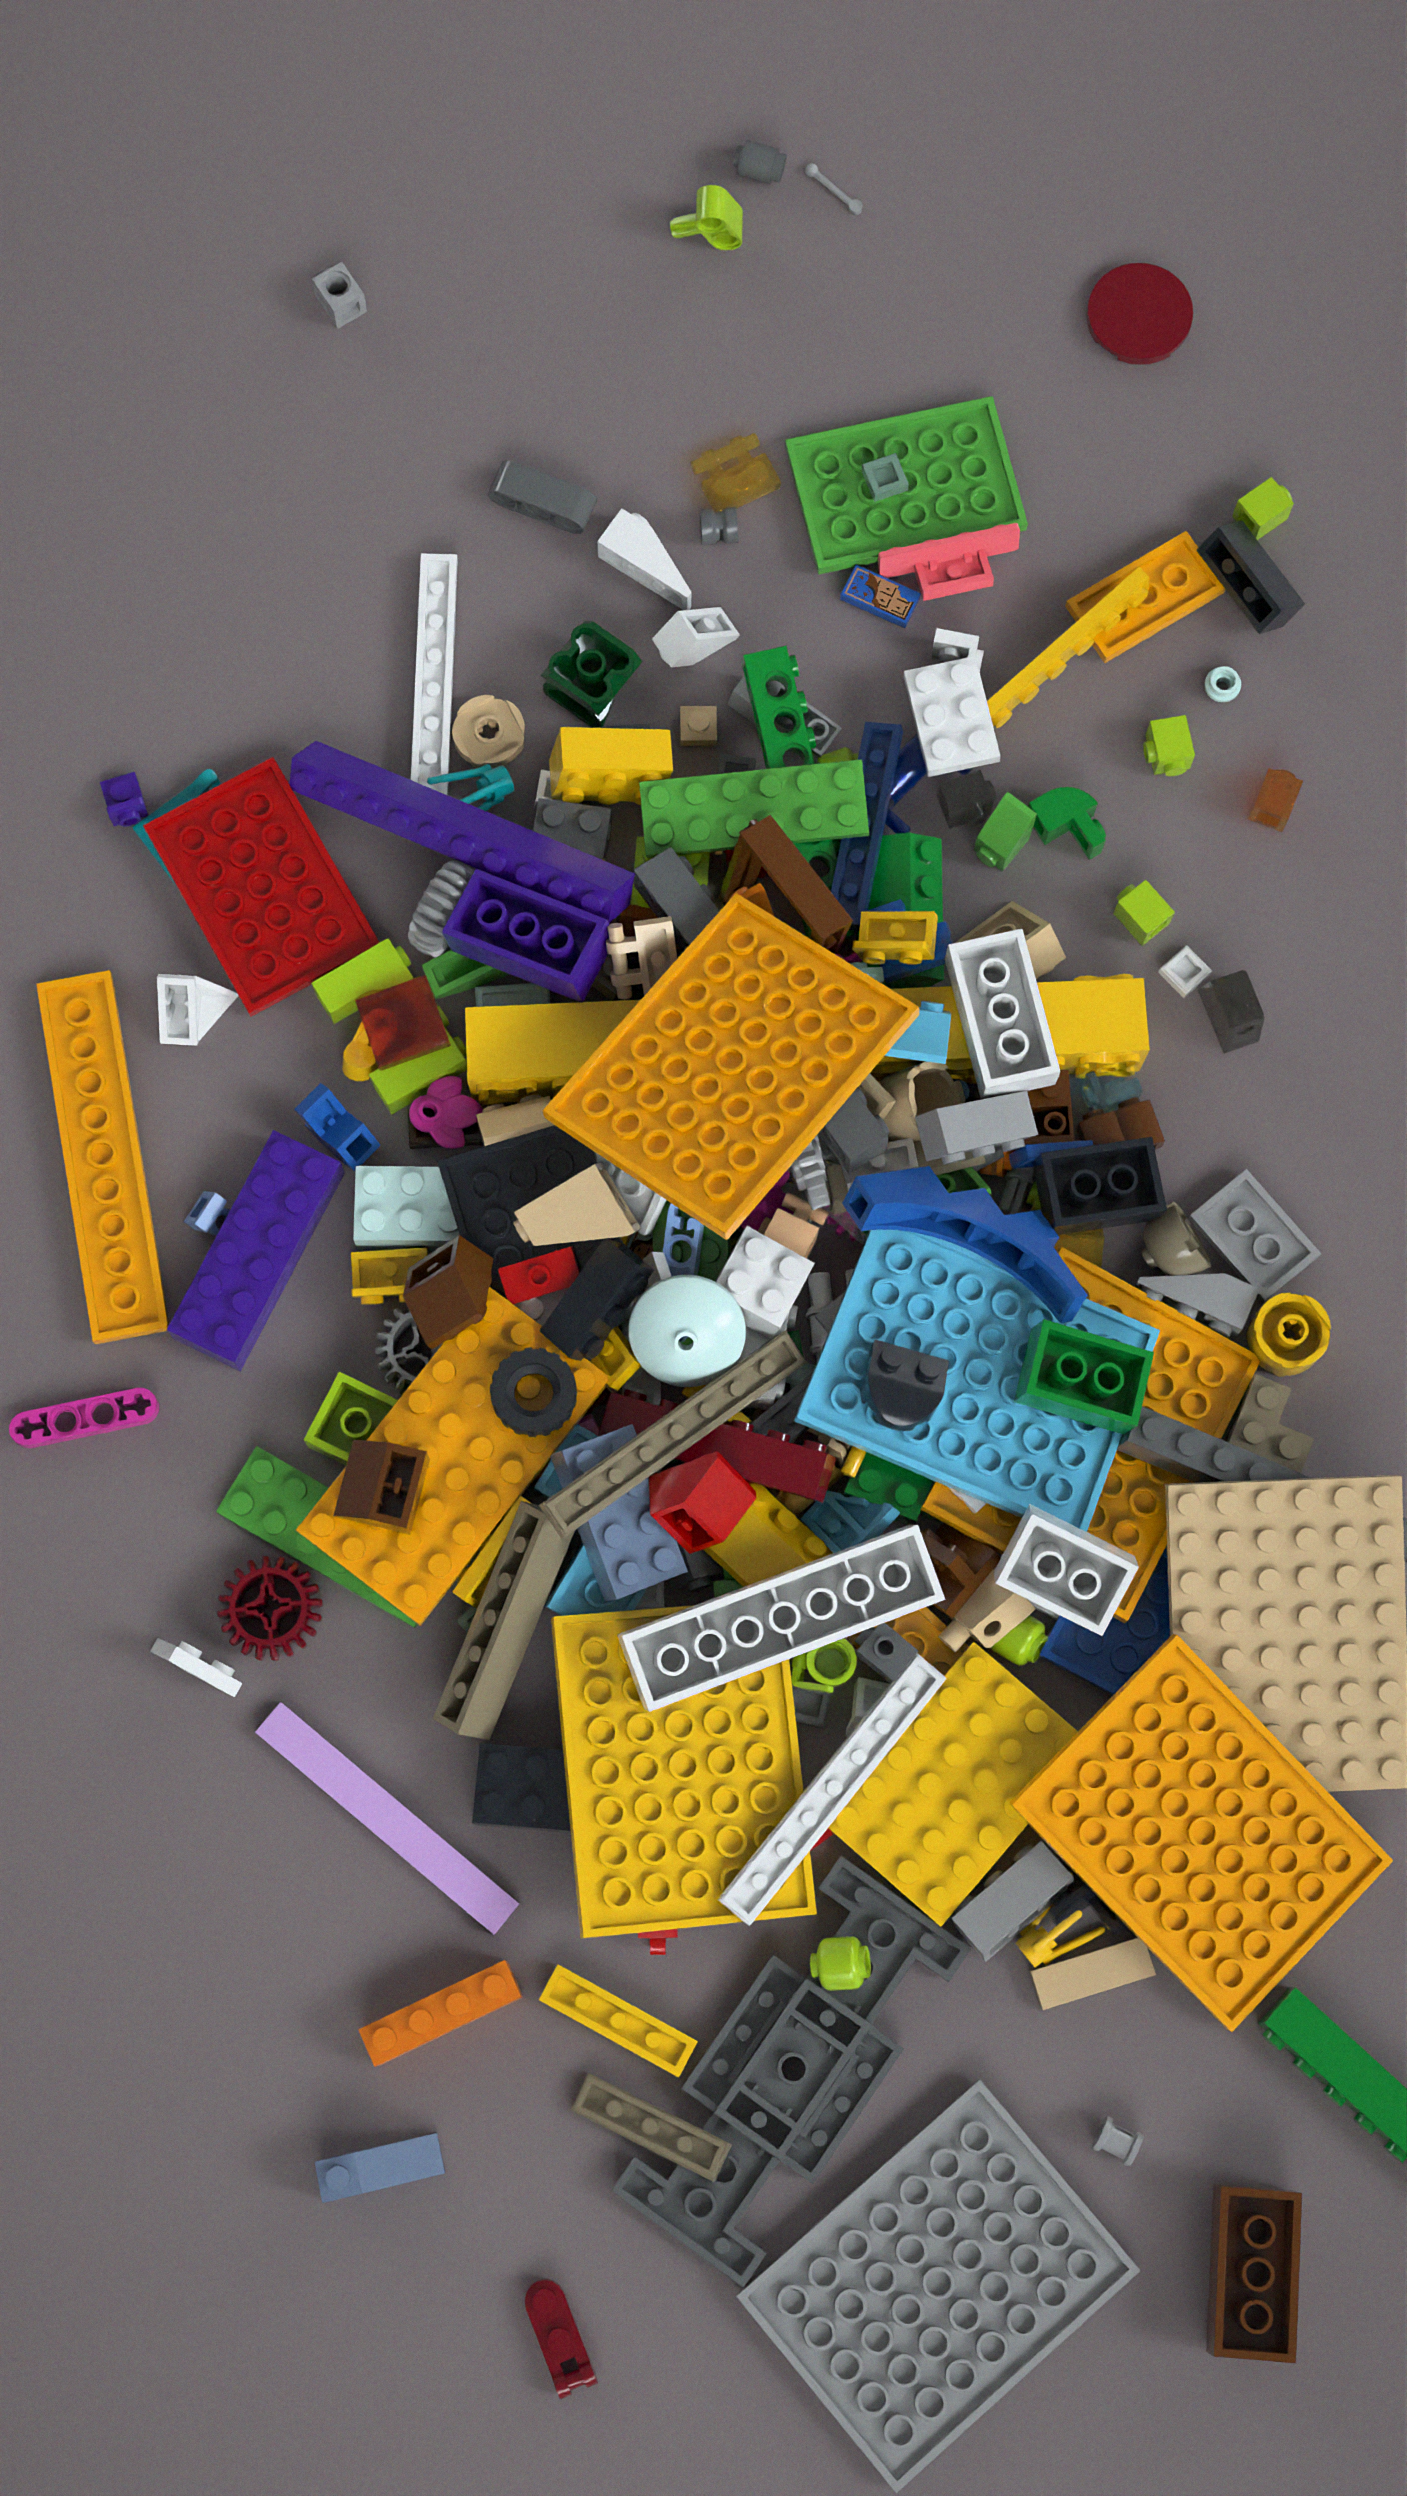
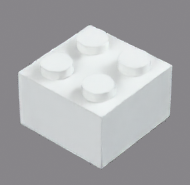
(763, 1280)

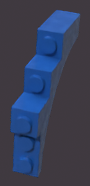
(971, 1219)

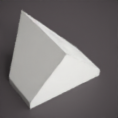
(189, 1007)

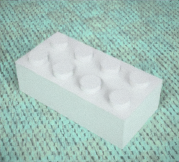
(1002, 1014)

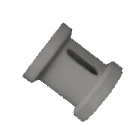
(1117, 2141)

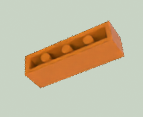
(440, 2013)

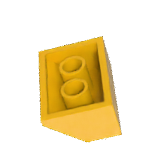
(766, 1542)

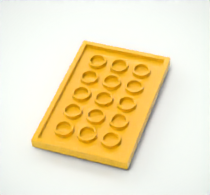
(942, 1794)

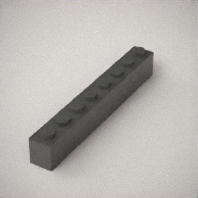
(1200, 1455)

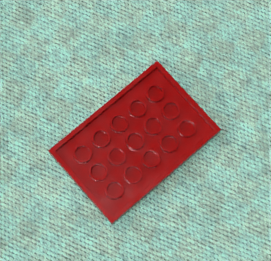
(261, 886)

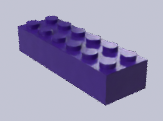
(256, 1250)

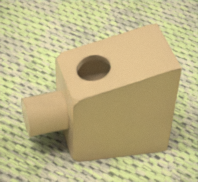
(986, 1616)

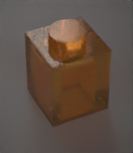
(1275, 799)

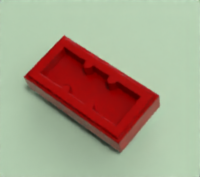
(539, 1275)

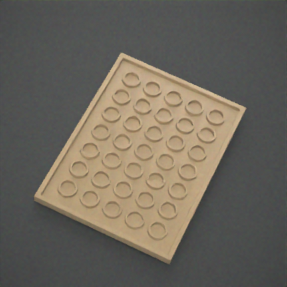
(1301, 1613)

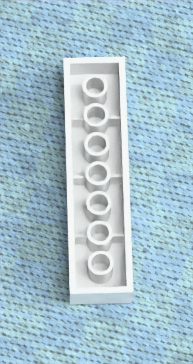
(780, 1617)

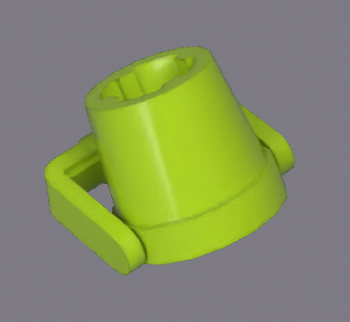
(827, 1665)

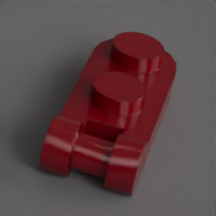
(558, 2336)

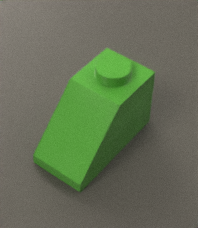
(1005, 832)

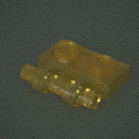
(741, 483)

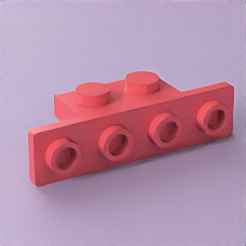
(951, 563)

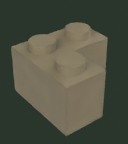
(1258, 1429)

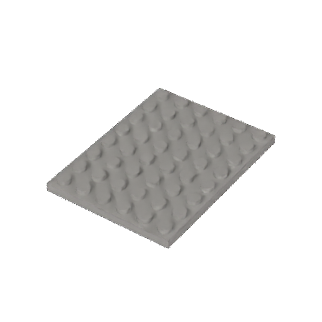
(937, 2285)

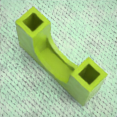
(370, 973)

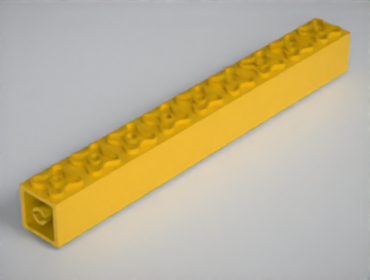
(539, 1047)

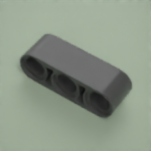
(542, 497)

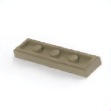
(651, 2127)

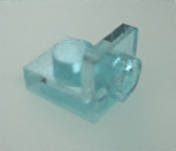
(1114, 1092)

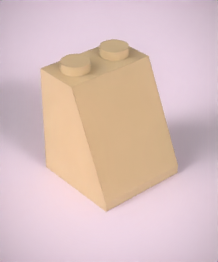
(577, 1211)

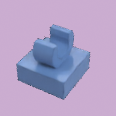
(205, 1211)

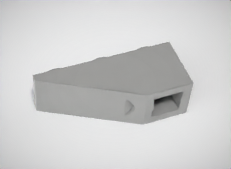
(823, 728)
(1210, 1298)

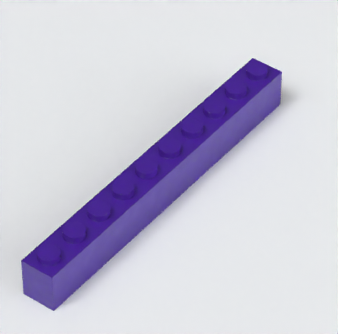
(461, 831)

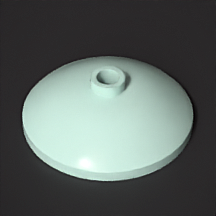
(693, 1309)

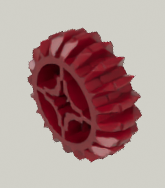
(251, 1609)

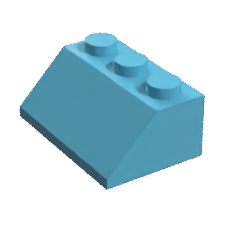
(926, 1036)

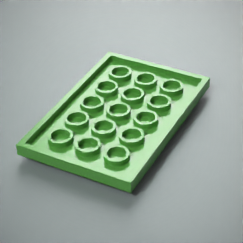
(954, 473)

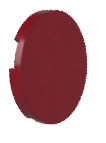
(1139, 313)

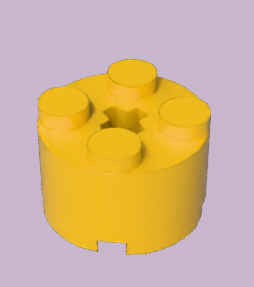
(1286, 1313)

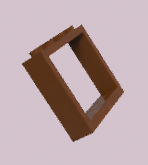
(768, 846)

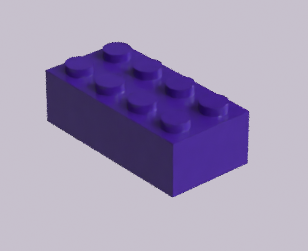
(528, 935)

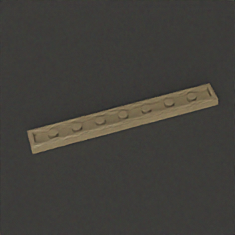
(672, 1434)

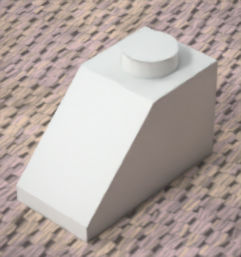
(694, 636)

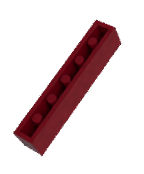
(756, 1457)

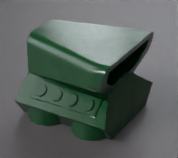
(589, 673)

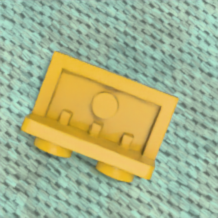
(896, 936)
(382, 1273)

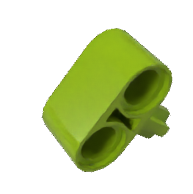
(716, 218)

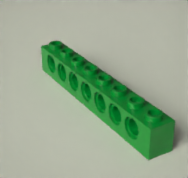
(778, 666)

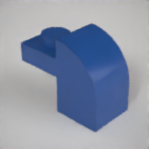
(336, 1127)

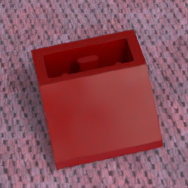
(700, 1501)

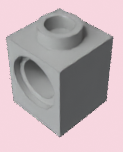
(341, 307)

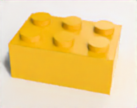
(607, 763)

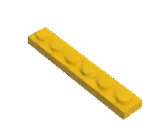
(1073, 641)

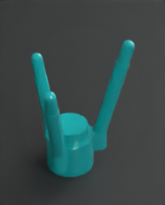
(491, 787)

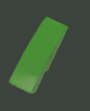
(457, 973)

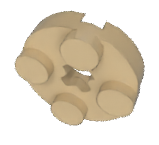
(496, 713)

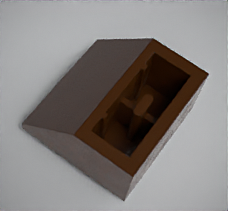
(1052, 1112)
(448, 1290)
(382, 1485)

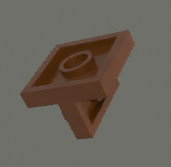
(959, 1565)

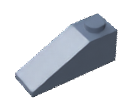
(379, 2167)

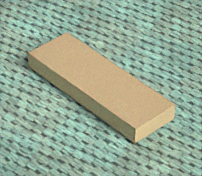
(1092, 1973)

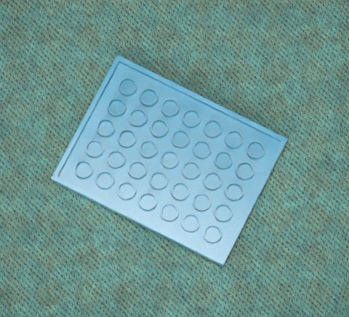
(980, 1319)

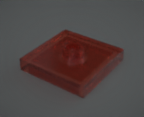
(403, 1023)

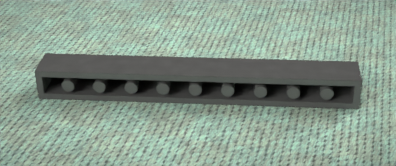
(672, 891)

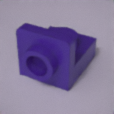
(124, 800)

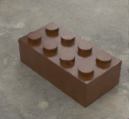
(1254, 2273)

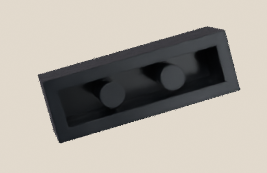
(1250, 577)
(597, 1300)

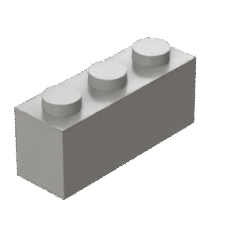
(976, 1127)
(1012, 1900)

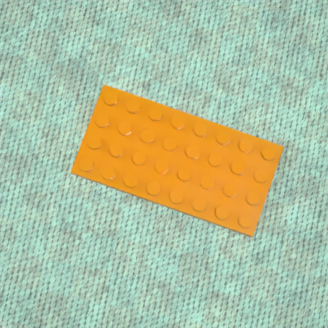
(473, 1465)

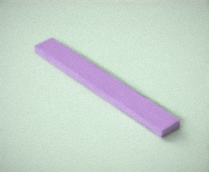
(387, 1818)

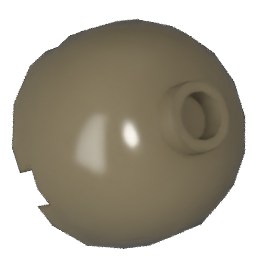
(1174, 1244)

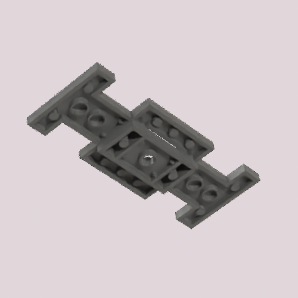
(782, 2118)

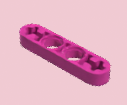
(83, 1411)

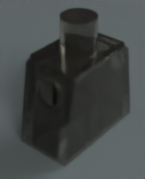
(1231, 1006)

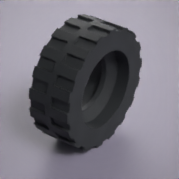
(533, 1362)

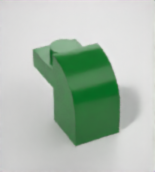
(1065, 811)

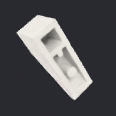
(637, 551)

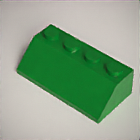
(910, 871)

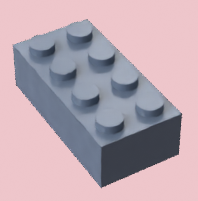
(623, 1539)

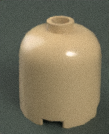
(917, 1092)

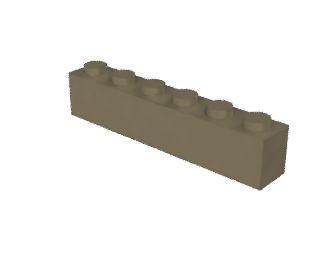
(502, 1624)

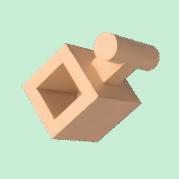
(794, 1230)

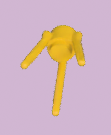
(1038, 1943)

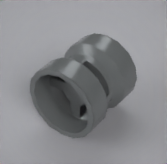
(719, 526)

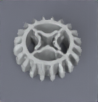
(437, 907)
(408, 1355)

